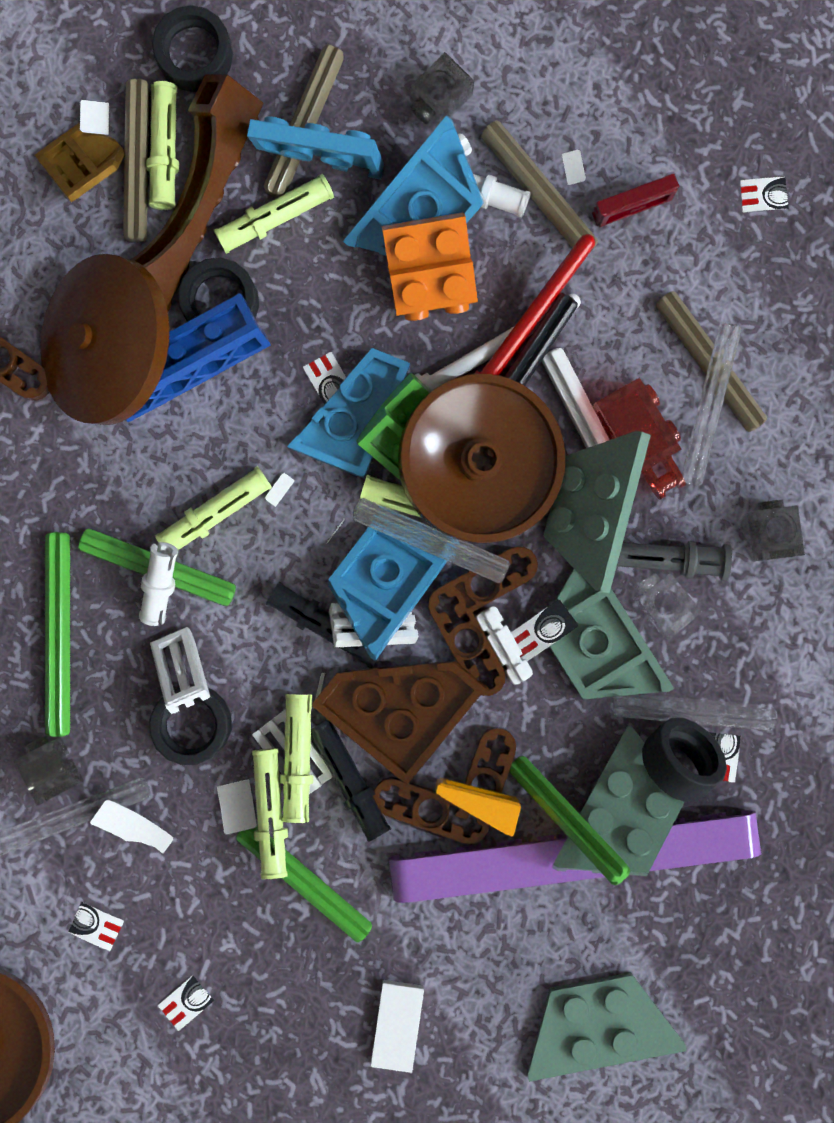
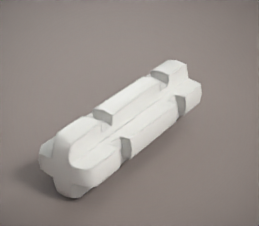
(504, 645)

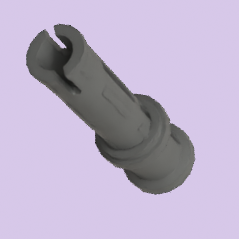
(714, 562)

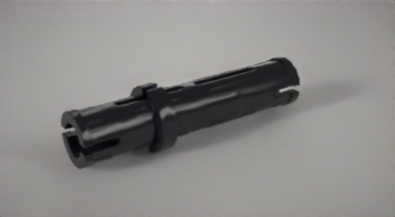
(313, 617)
(352, 786)

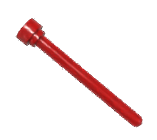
(539, 305)

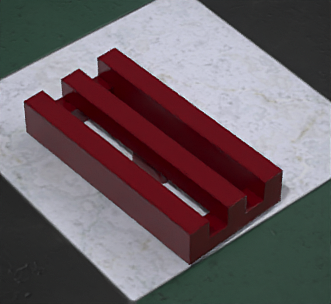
(635, 200)

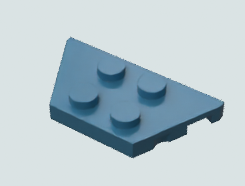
(428, 186)
(381, 586)

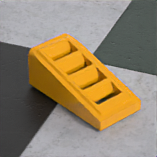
(491, 807)

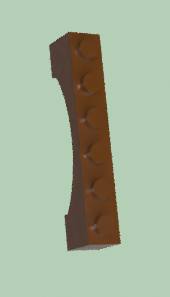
(221, 128)

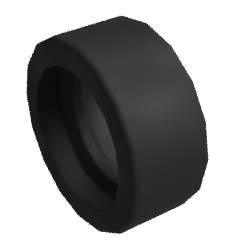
(177, 21)
(210, 268)
(183, 756)
(670, 773)

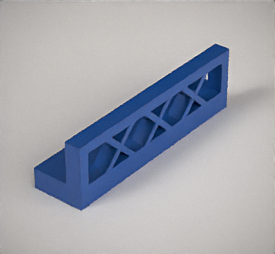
(206, 349)

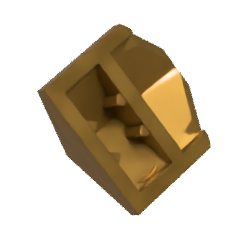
(80, 160)

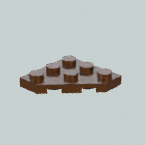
(400, 710)

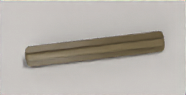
(306, 112)
(135, 160)
(535, 182)
(701, 350)

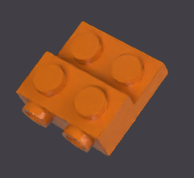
(430, 266)

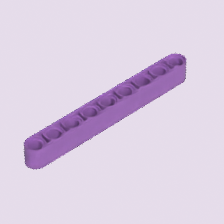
(530, 863)

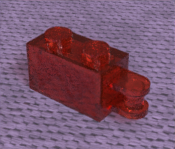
(636, 409)

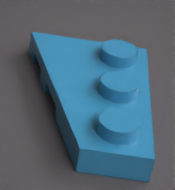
(300, 143)
(338, 424)

